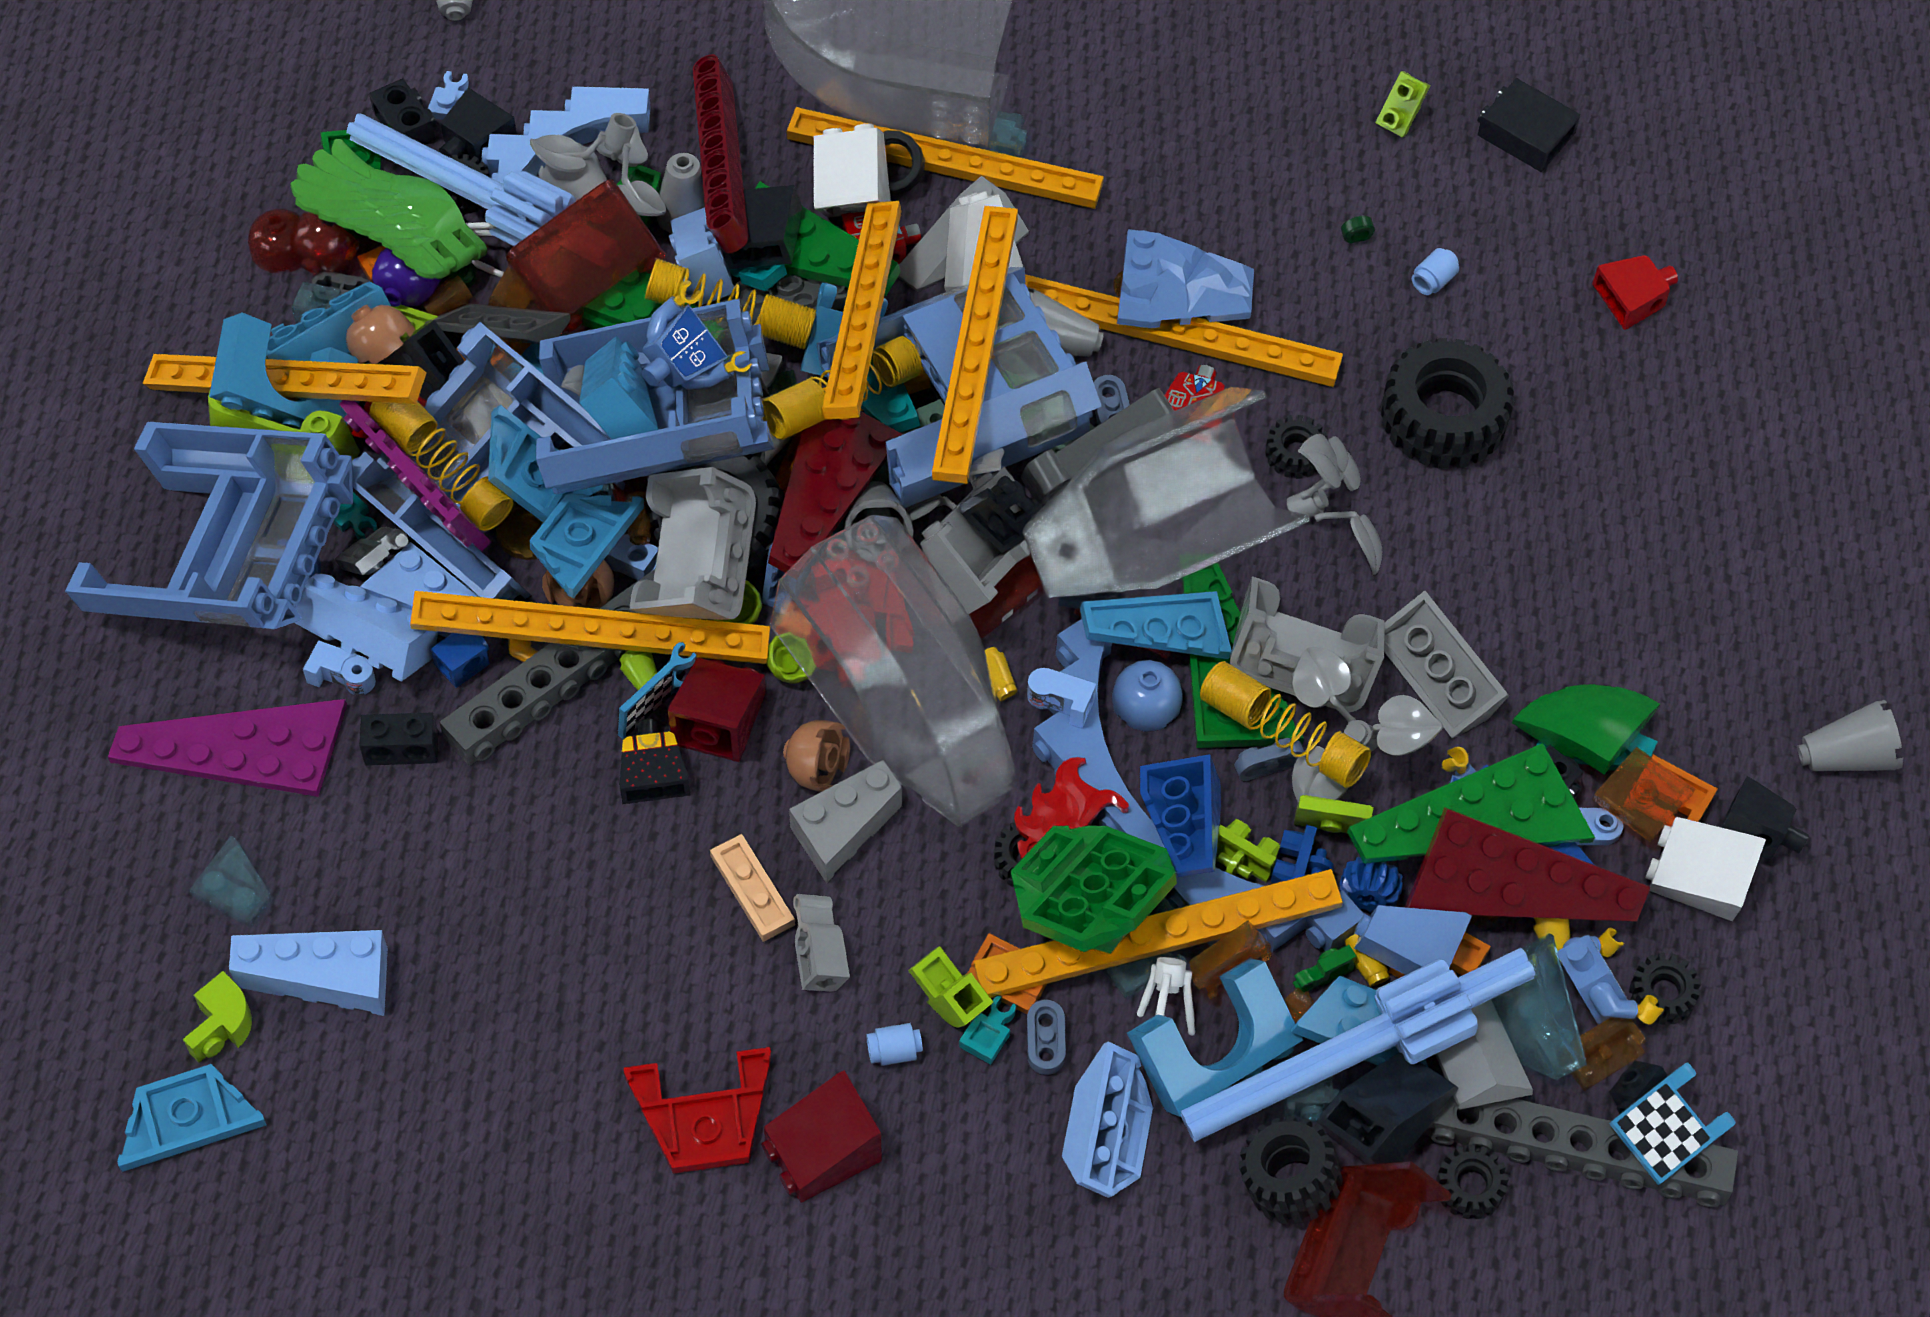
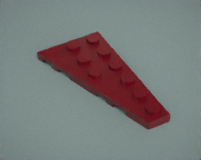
(827, 478)
(1503, 874)

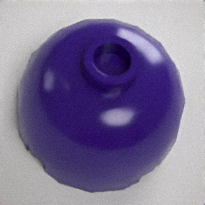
(401, 282)

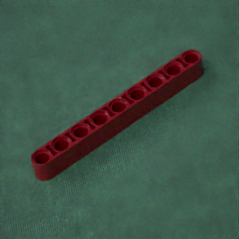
(720, 154)

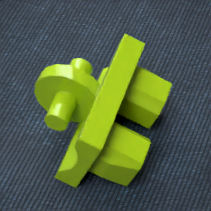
(1402, 104)
(1243, 856)

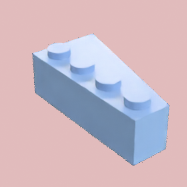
(365, 625)
(316, 966)

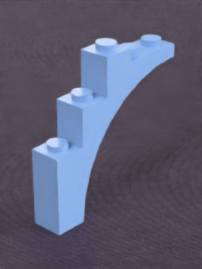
(582, 121)

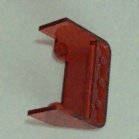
(1348, 1239)

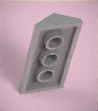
(1441, 666)
(1484, 1064)

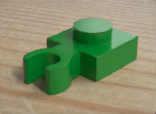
(1328, 968)

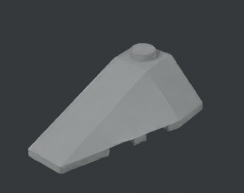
(927, 260)

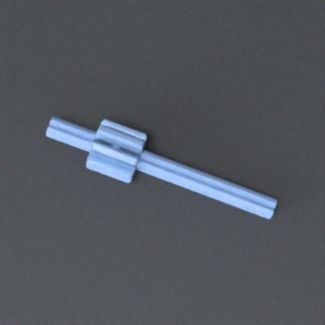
(513, 207)
(1418, 1016)

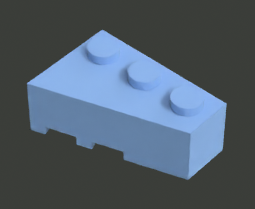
(700, 253)
(411, 572)

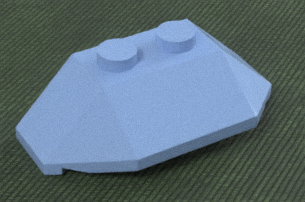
(1108, 1122)

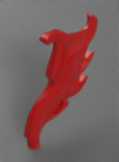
(1067, 804)

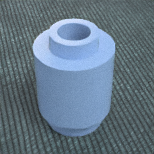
(1435, 271)
(894, 1044)

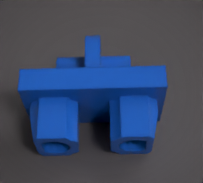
(1300, 846)

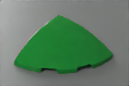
(1588, 721)

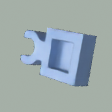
(445, 98)

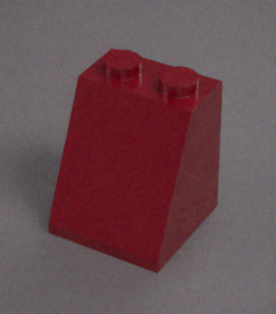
(716, 708)
(823, 1139)

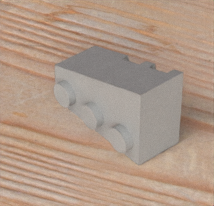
(845, 816)

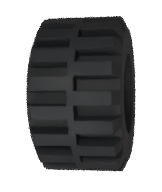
(1281, 1145)

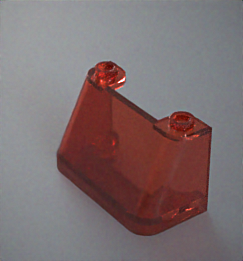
(583, 252)

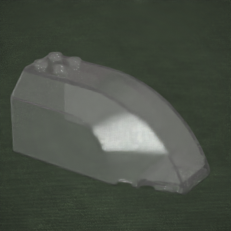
(897, 61)
(1157, 504)
(898, 665)

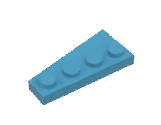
(1166, 622)

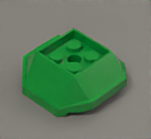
(1090, 885)

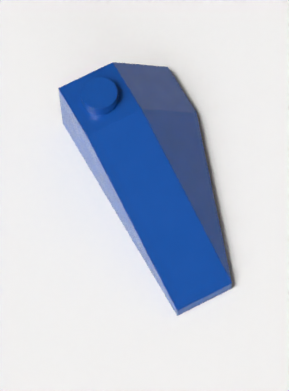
(1185, 809)

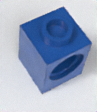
(460, 657)

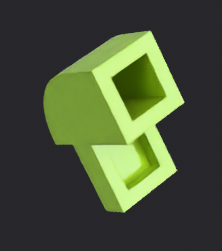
(950, 994)
(227, 1018)

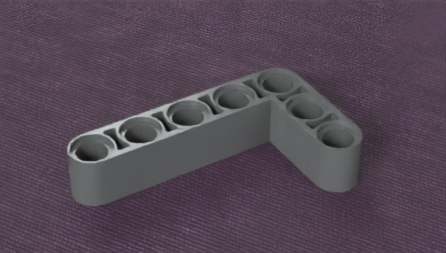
(1053, 470)

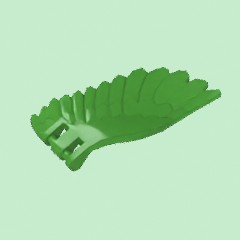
(397, 210)

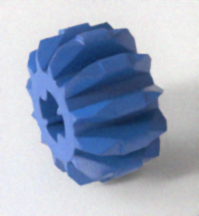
(1371, 884)

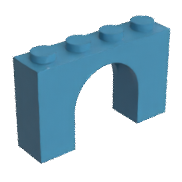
(242, 378)
(1262, 1036)

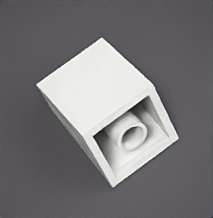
(849, 170)
(963, 238)
(1705, 866)

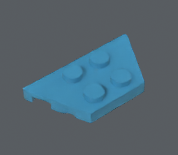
(515, 466)
(581, 536)
(1339, 1010)
(184, 1115)

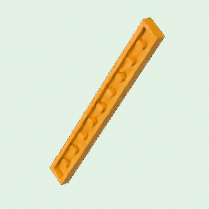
(967, 162)
(862, 311)
(1203, 336)
(975, 345)
(297, 378)
(589, 627)
(1163, 933)

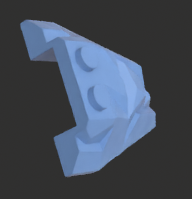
(1180, 282)

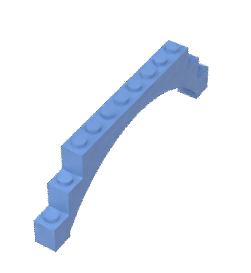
(1058, 741)

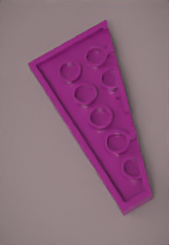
(415, 477)
(258, 748)

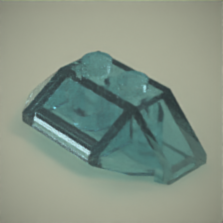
(1541, 1015)

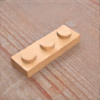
(752, 887)

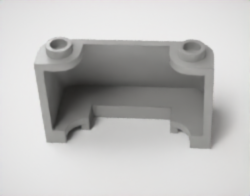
(700, 545)
(966, 556)
(1272, 643)

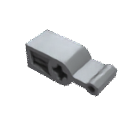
(819, 945)

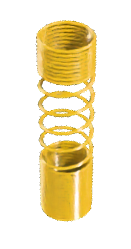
(778, 317)
(803, 402)
(411, 430)
(1249, 700)

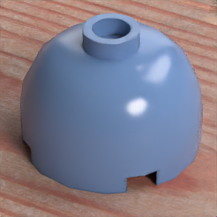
(1147, 695)

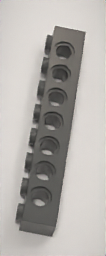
(519, 687)
(1714, 1163)

